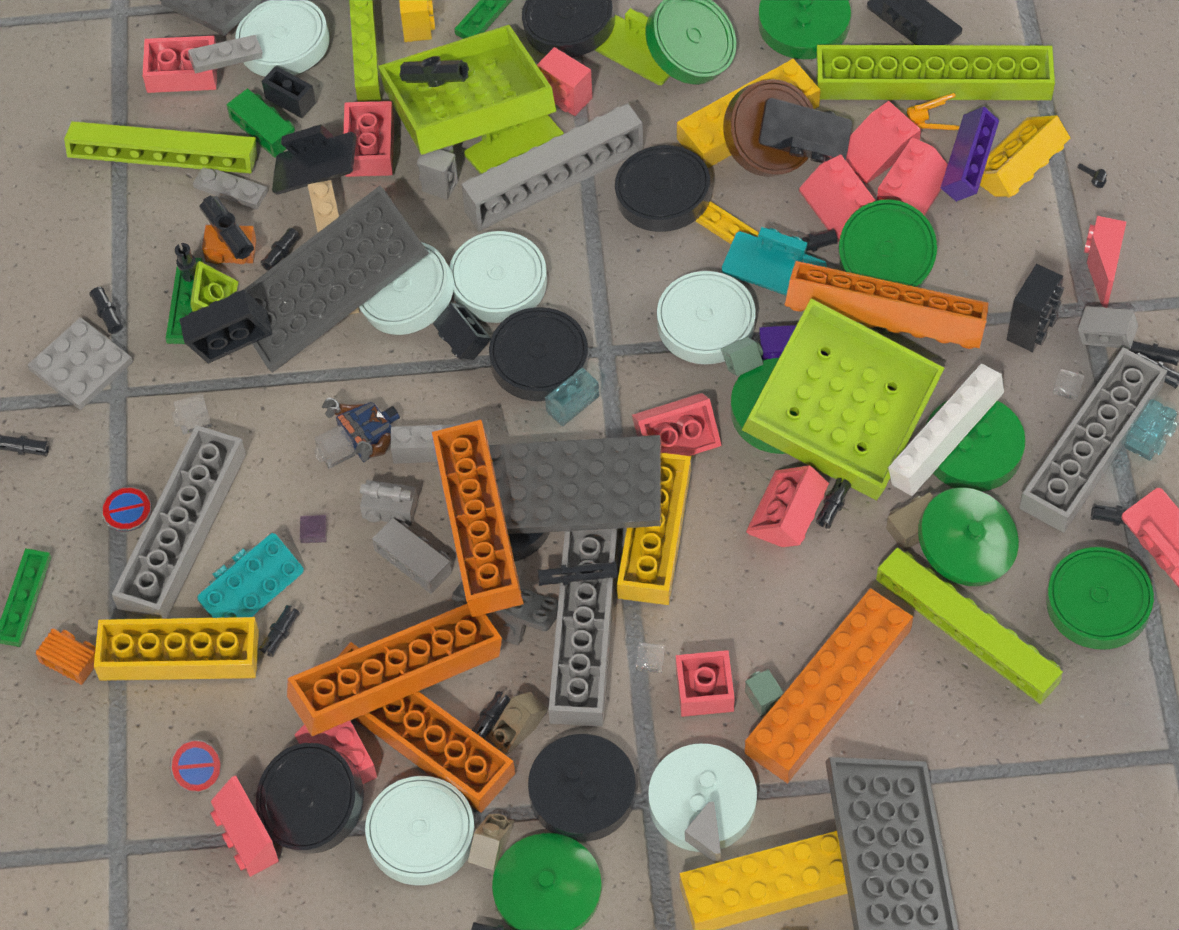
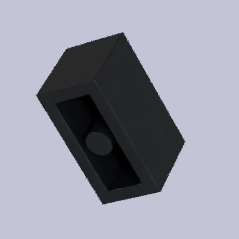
(288, 91)
(461, 331)

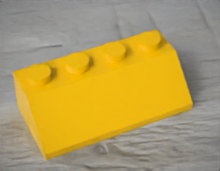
(1023, 154)

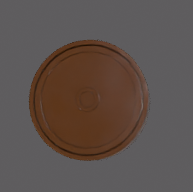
(743, 126)

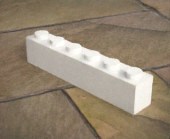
(946, 429)

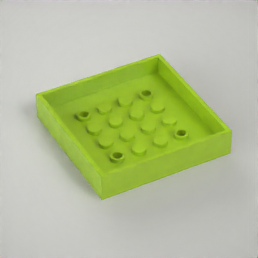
(499, 92)
(843, 399)

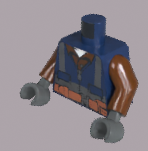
(364, 425)

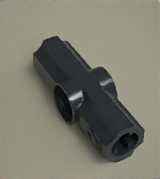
(434, 71)
(226, 227)

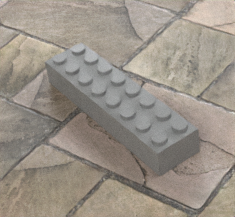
(552, 167)
(1092, 440)
(179, 524)
(583, 632)

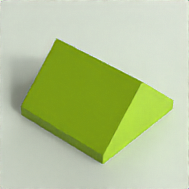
(210, 286)

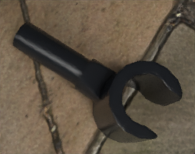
(1099, 176)

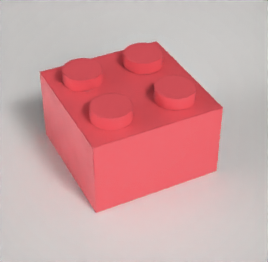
(569, 81)
(704, 683)

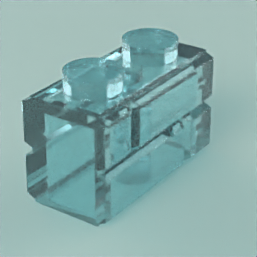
(572, 397)
(1151, 429)

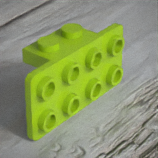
(629, 47)
(511, 142)

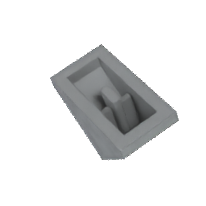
(704, 833)

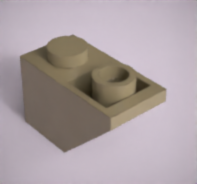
(904, 522)
(517, 721)
(490, 841)

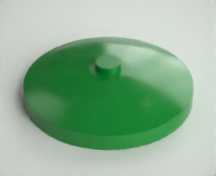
(968, 537)
(547, 884)

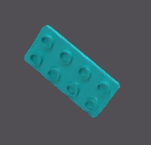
(766, 258)
(250, 580)

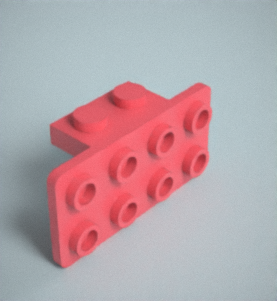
(1156, 526)

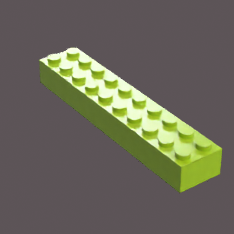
(935, 71)

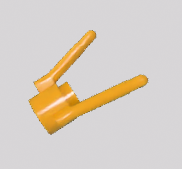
(919, 114)

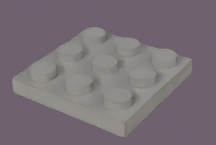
(80, 363)

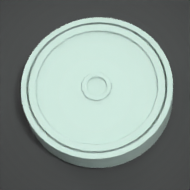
(289, 34)
(498, 275)
(413, 297)
(703, 315)
(690, 780)
(420, 830)

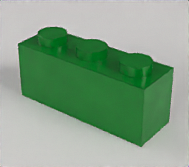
(259, 121)

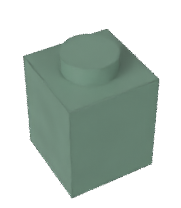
(742, 356)
(762, 691)

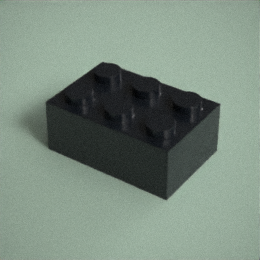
(1035, 308)
(225, 326)

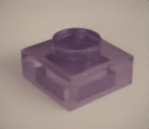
(313, 529)

